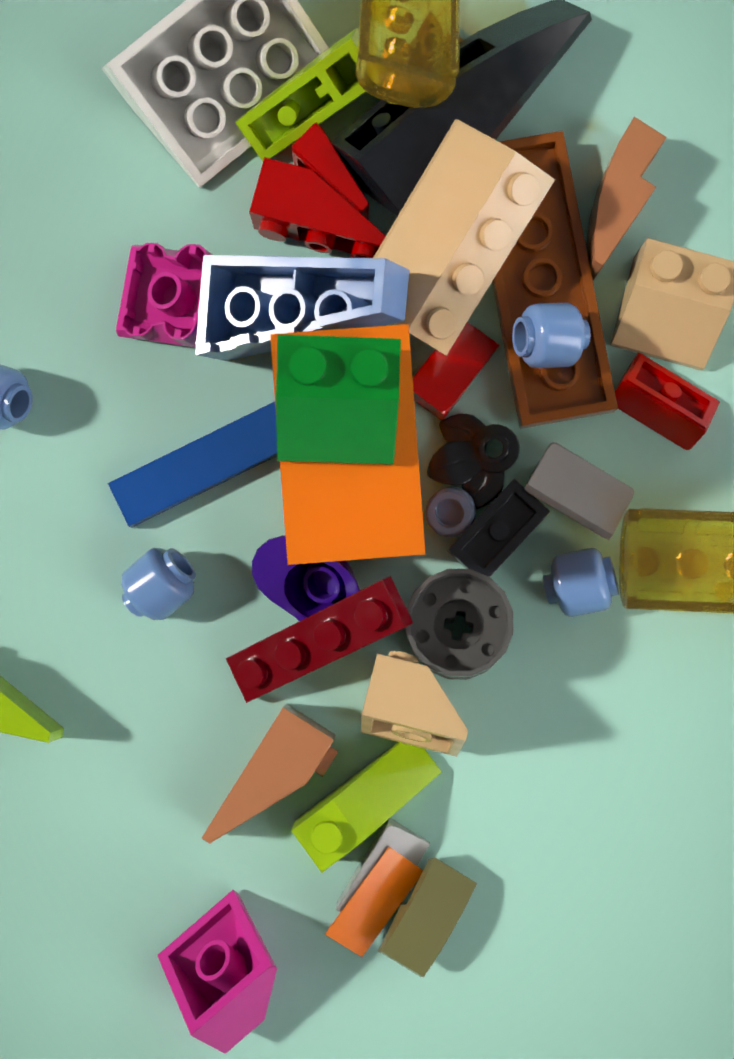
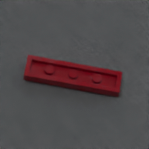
(320, 639)

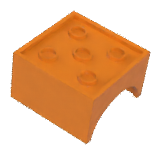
(351, 507)

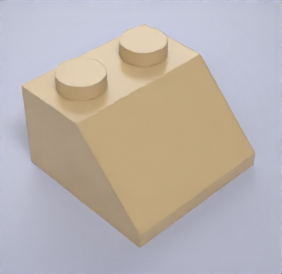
(674, 304)
(410, 706)

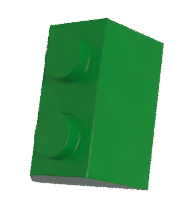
(337, 399)

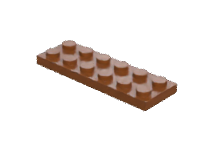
(553, 267)

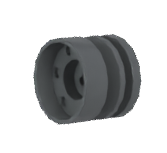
(485, 611)

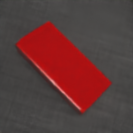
(665, 402)

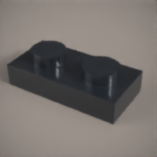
(499, 530)

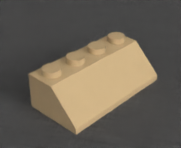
(460, 229)

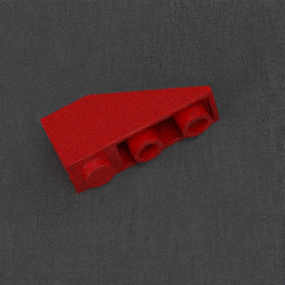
(303, 207)

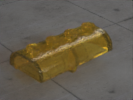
(408, 50)
(677, 560)

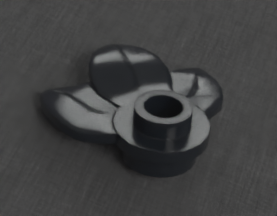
(466, 458)

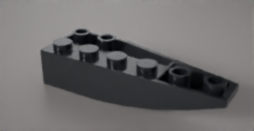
(495, 78)

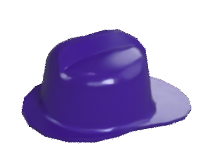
(300, 587)

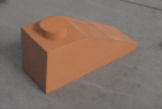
(279, 766)

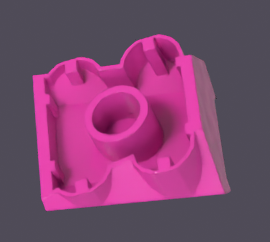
(162, 294)

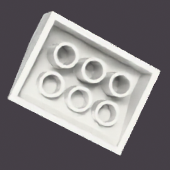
(207, 70)

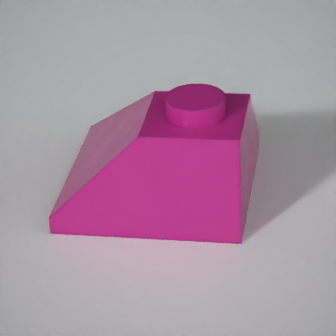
(220, 974)

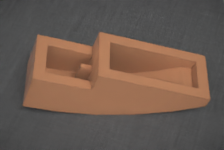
(621, 192)

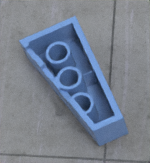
(266, 295)

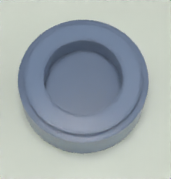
(450, 511)

